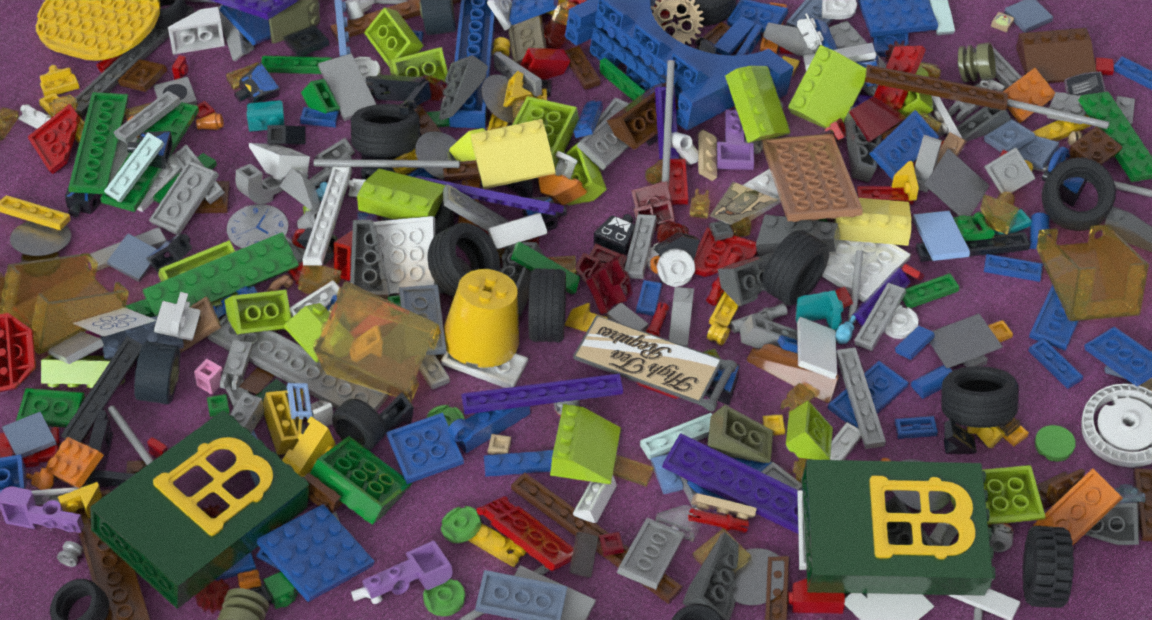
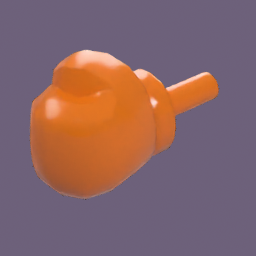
(43, 480)

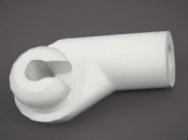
(992, 85)
(362, 593)

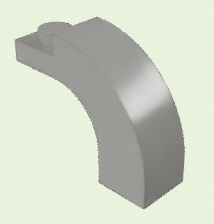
(250, 183)

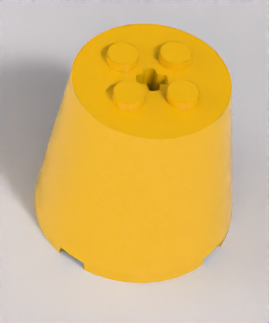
(483, 319)

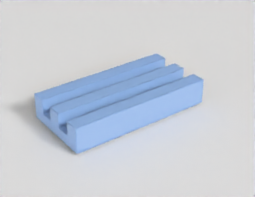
(300, 413)

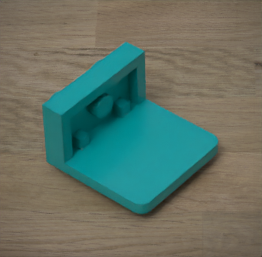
(264, 114)
(820, 306)

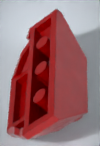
(16, 352)

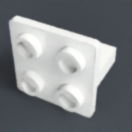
(177, 319)

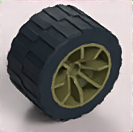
(438, 16)
(157, 372)

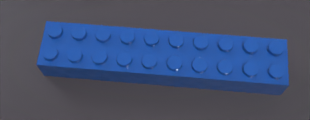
(474, 38)

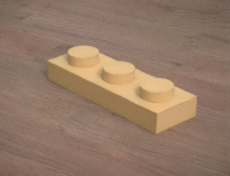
(707, 155)
(723, 506)

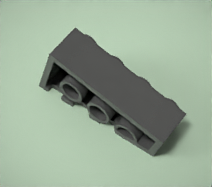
(861, 162)
(367, 260)
(518, 273)

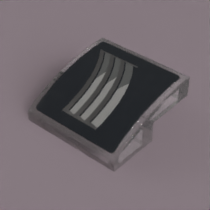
(1085, 84)

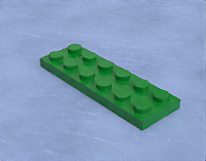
(1134, 156)

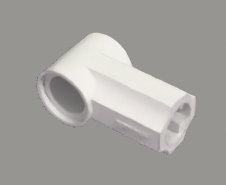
(356, 8)
(684, 147)

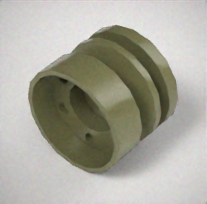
(972, 62)
(243, 605)

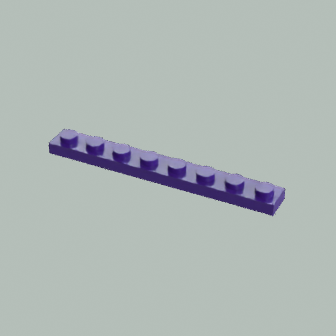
(542, 393)

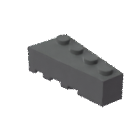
(777, 228)

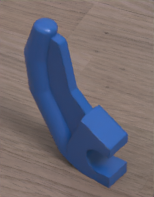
(1058, 157)

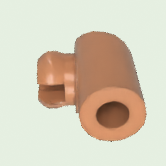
(283, 280)

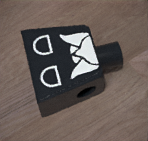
(615, 234)

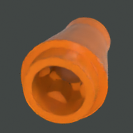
(211, 122)

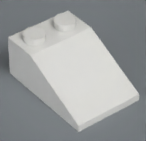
(197, 32)
(279, 159)

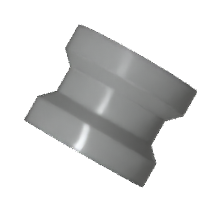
(70, 553)

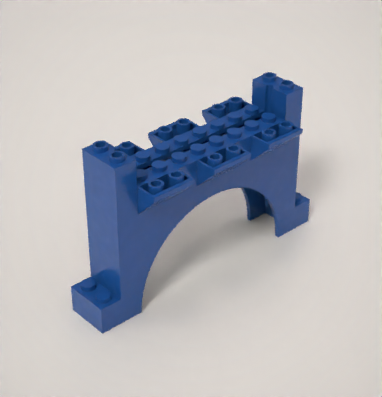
(630, 35)

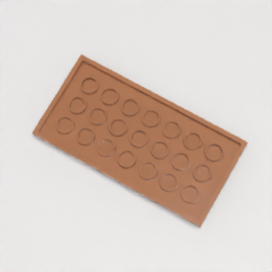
(811, 178)

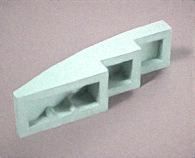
(943, 16)

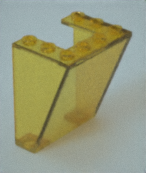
(1095, 277)
(55, 294)
(374, 342)

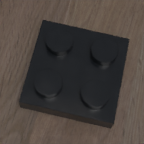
(306, 41)

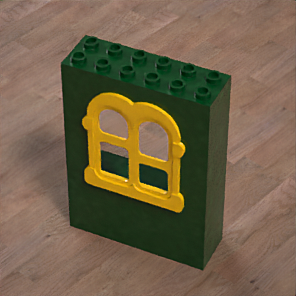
(849, 521)
(171, 537)

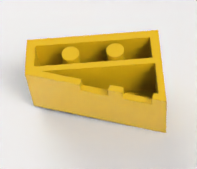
(279, 421)
(310, 447)

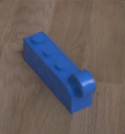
(480, 426)

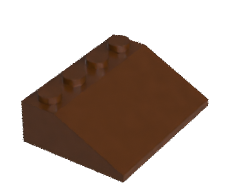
(1056, 53)

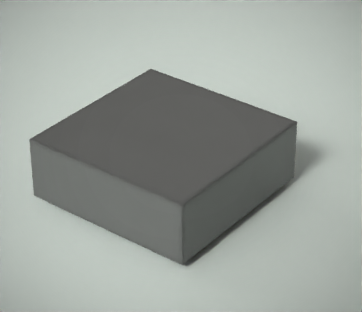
(720, 230)

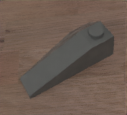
(1119, 525)

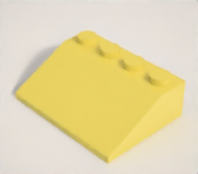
(512, 154)
(880, 223)

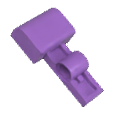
(734, 153)
(21, 510)
(423, 563)

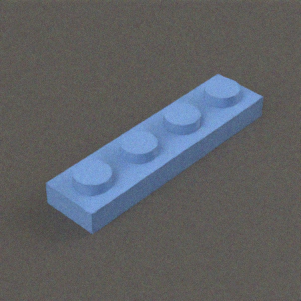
(343, 37)

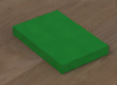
(54, 405)

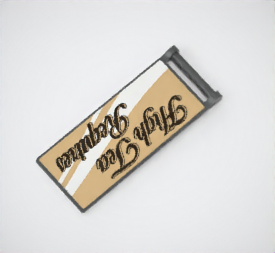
(653, 361)

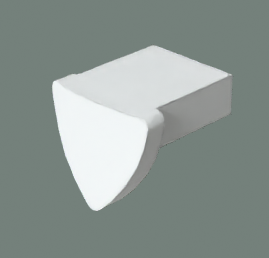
(565, 165)

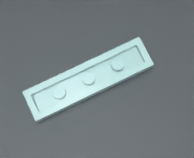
(134, 167)
(663, 442)

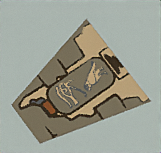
(739, 203)

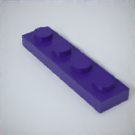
(660, 94)
(896, 278)

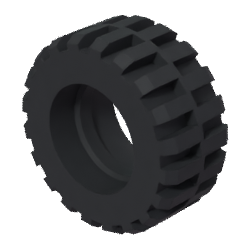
(1047, 566)

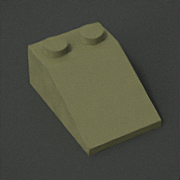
(294, 18)
(739, 436)

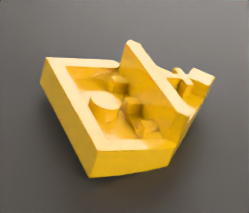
(58, 81)

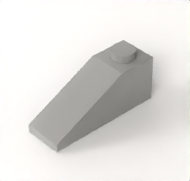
(788, 38)
(926, 160)
(301, 189)
(681, 315)
(760, 331)

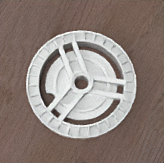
(1130, 406)

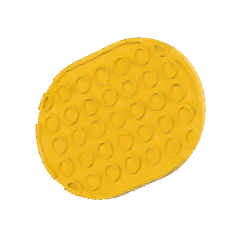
(95, 27)

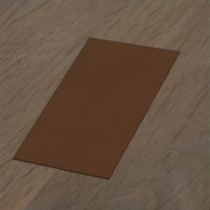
(257, 380)

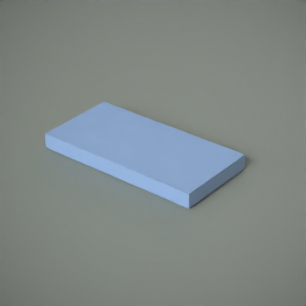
(941, 235)

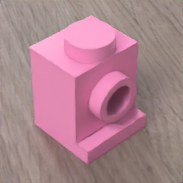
(208, 376)

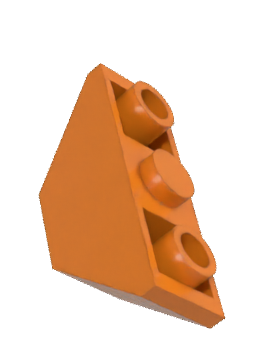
(561, 188)

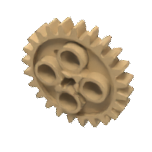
(671, 6)

